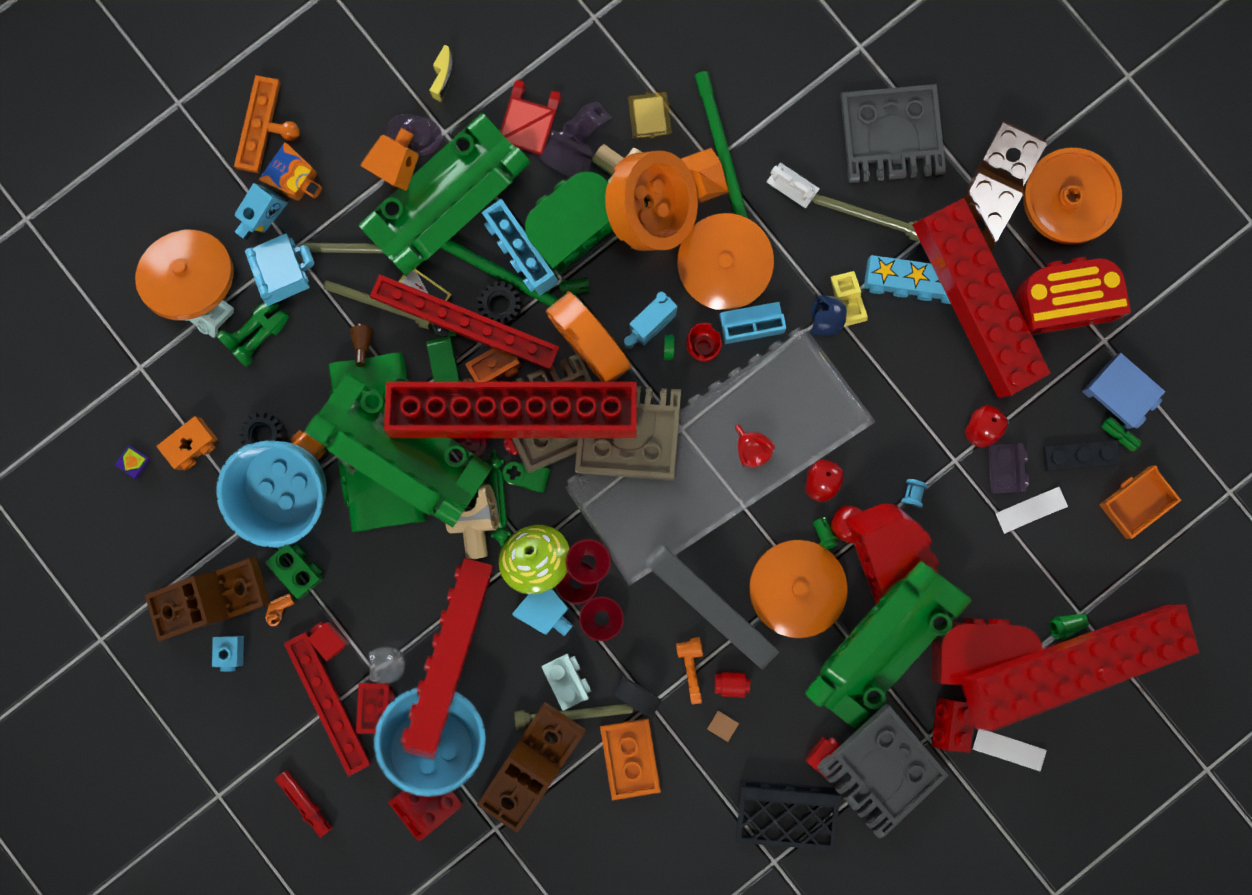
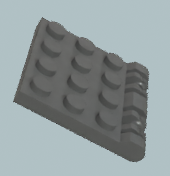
(892, 128)
(885, 771)

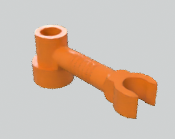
(691, 650)

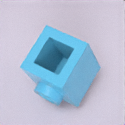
(227, 652)

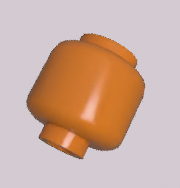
(309, 443)

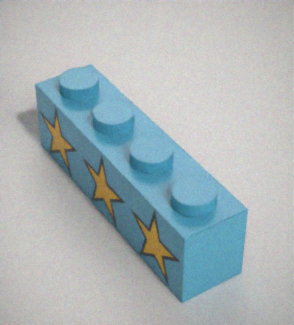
(903, 278)

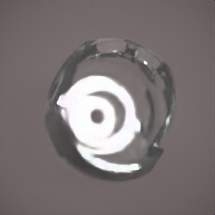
(386, 665)

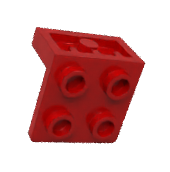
(424, 813)

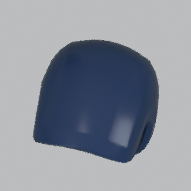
(830, 318)

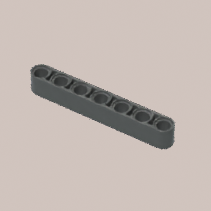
(711, 606)

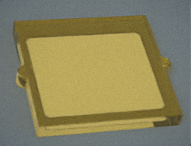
(649, 115)

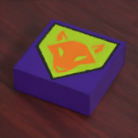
(132, 462)

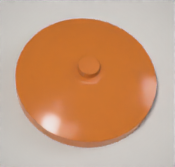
(1072, 196)
(725, 261)
(184, 275)
(798, 589)

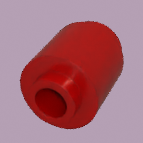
(732, 684)

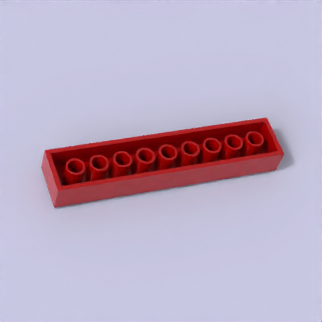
(511, 410)
(1079, 666)

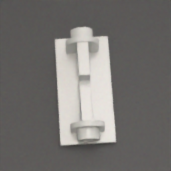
(792, 185)

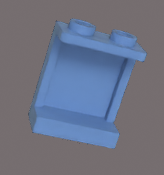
(1125, 391)

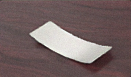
(1031, 509)
(1009, 749)

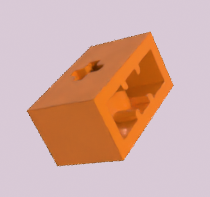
(175, 446)

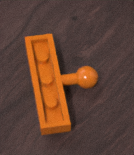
(259, 124)

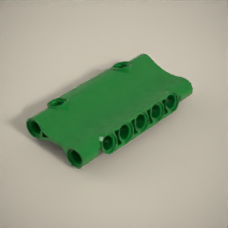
(445, 195)
(408, 467)
(368, 501)
(886, 644)

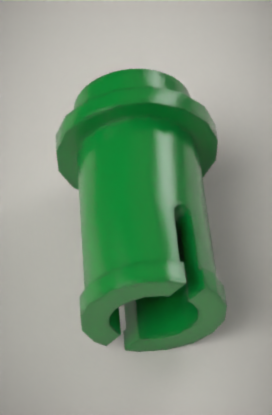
(574, 286)
(825, 533)

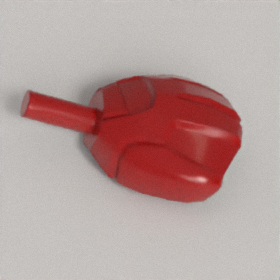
(753, 448)

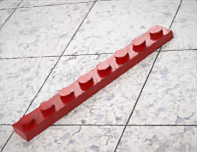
(464, 322)

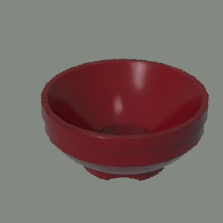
(584, 548)
(576, 596)
(588, 623)

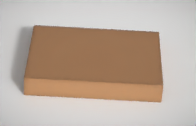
(722, 726)

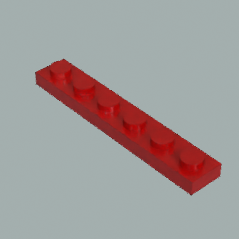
(327, 704)

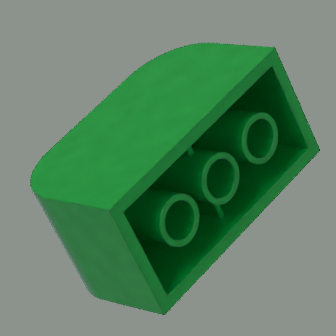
(569, 220)

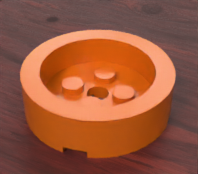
(671, 205)
(588, 338)

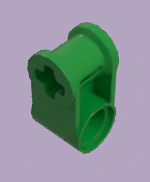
(534, 481)

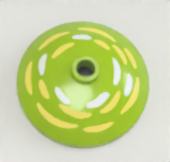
(539, 570)

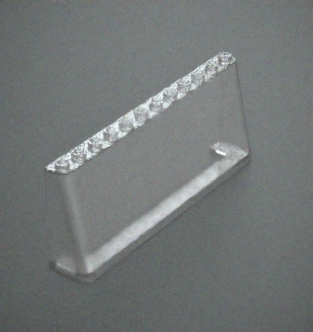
(786, 395)

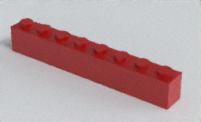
(448, 659)

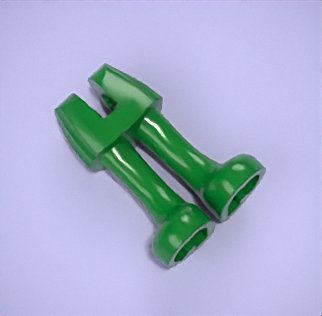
(260, 317)

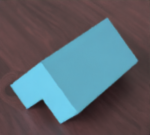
(752, 323)

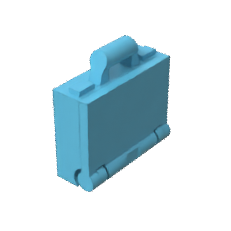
(279, 268)
(651, 321)

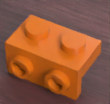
(493, 366)

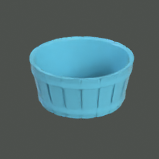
(271, 492)
(456, 756)

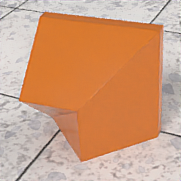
(707, 174)

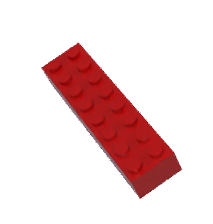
(981, 299)

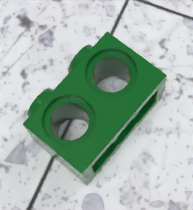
(291, 575)

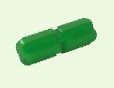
(1125, 437)

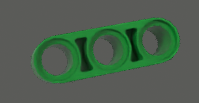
(443, 360)

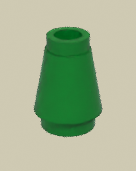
(1066, 626)

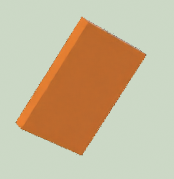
(630, 759)

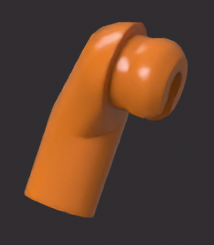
(276, 608)

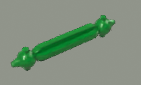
(497, 483)

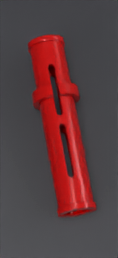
(306, 807)

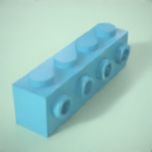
(515, 241)

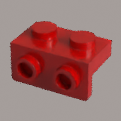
(371, 704)
(952, 726)

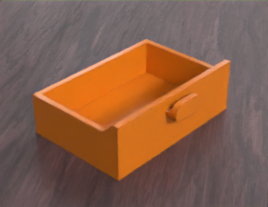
(1140, 502)

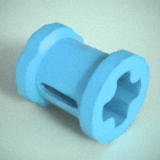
(914, 493)

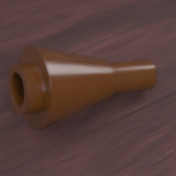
(361, 338)

